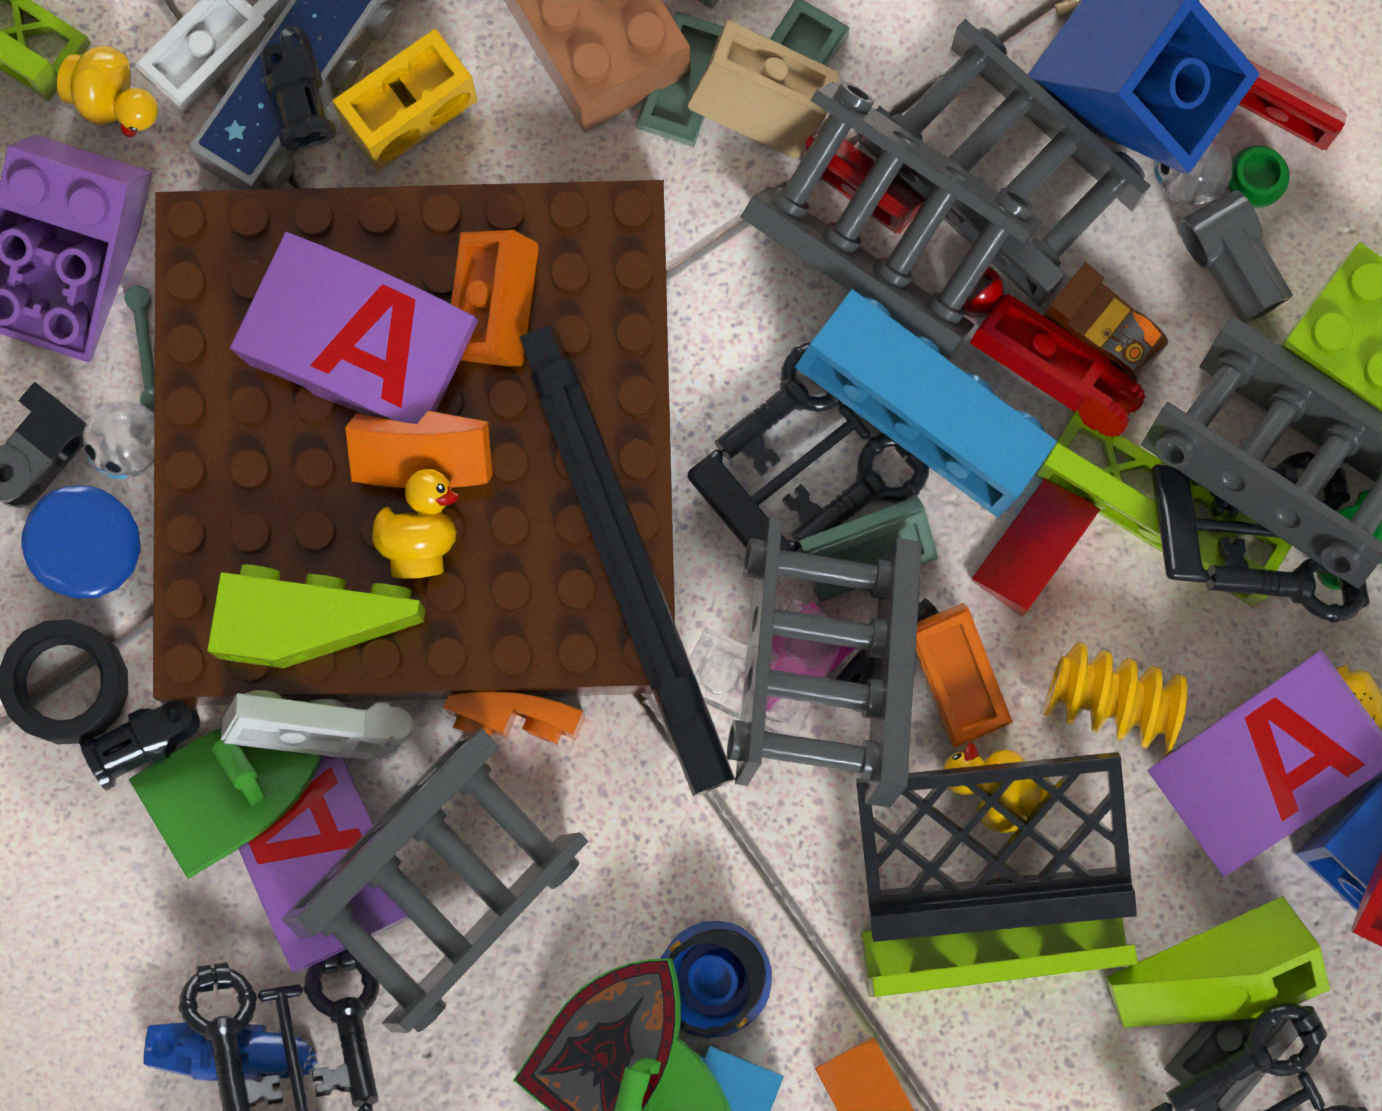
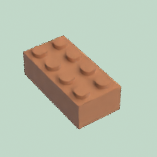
(604, 51)

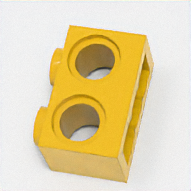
(406, 100)

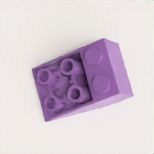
(64, 241)

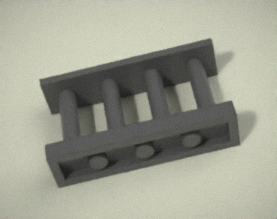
(836, 247)
(1035, 263)
(1296, 398)
(888, 639)
(374, 863)

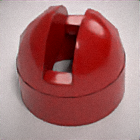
(987, 298)

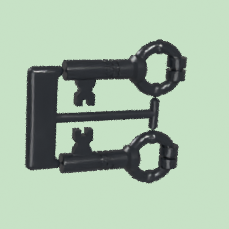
(742, 511)
(1183, 556)
(223, 1033)
(1256, 1056)

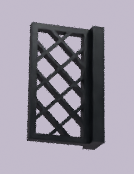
(1008, 901)

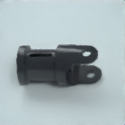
(296, 91)
(144, 738)

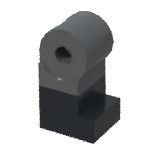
(38, 448)

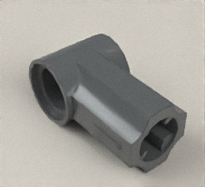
(1229, 243)

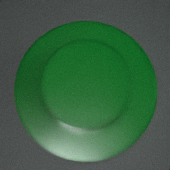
(1259, 175)

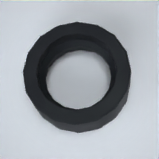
(24, 652)

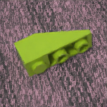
(292, 622)
(1224, 972)

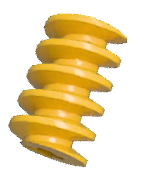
(1118, 695)

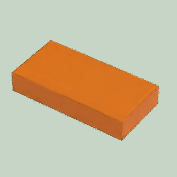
(959, 676)

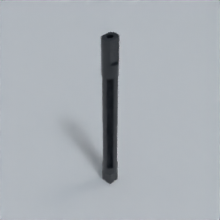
(627, 563)

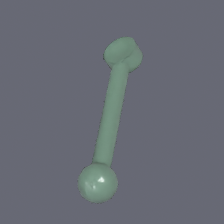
(139, 301)

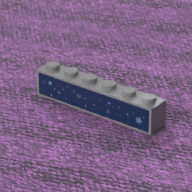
(243, 130)

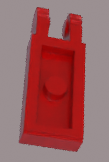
(1059, 365)

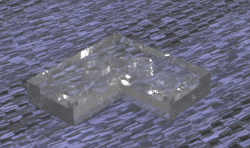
(721, 671)

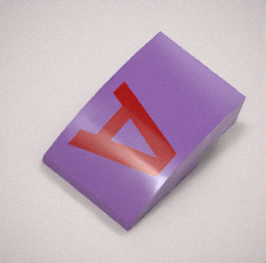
(352, 333)
(1271, 763)
(302, 848)

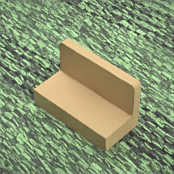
(762, 90)

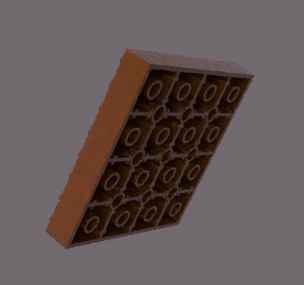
(263, 466)

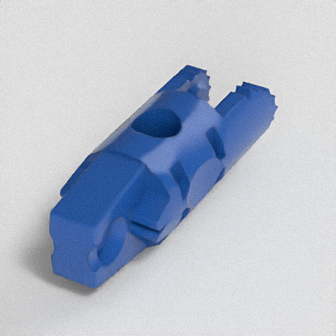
(186, 1053)

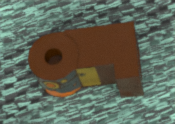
(1107, 323)

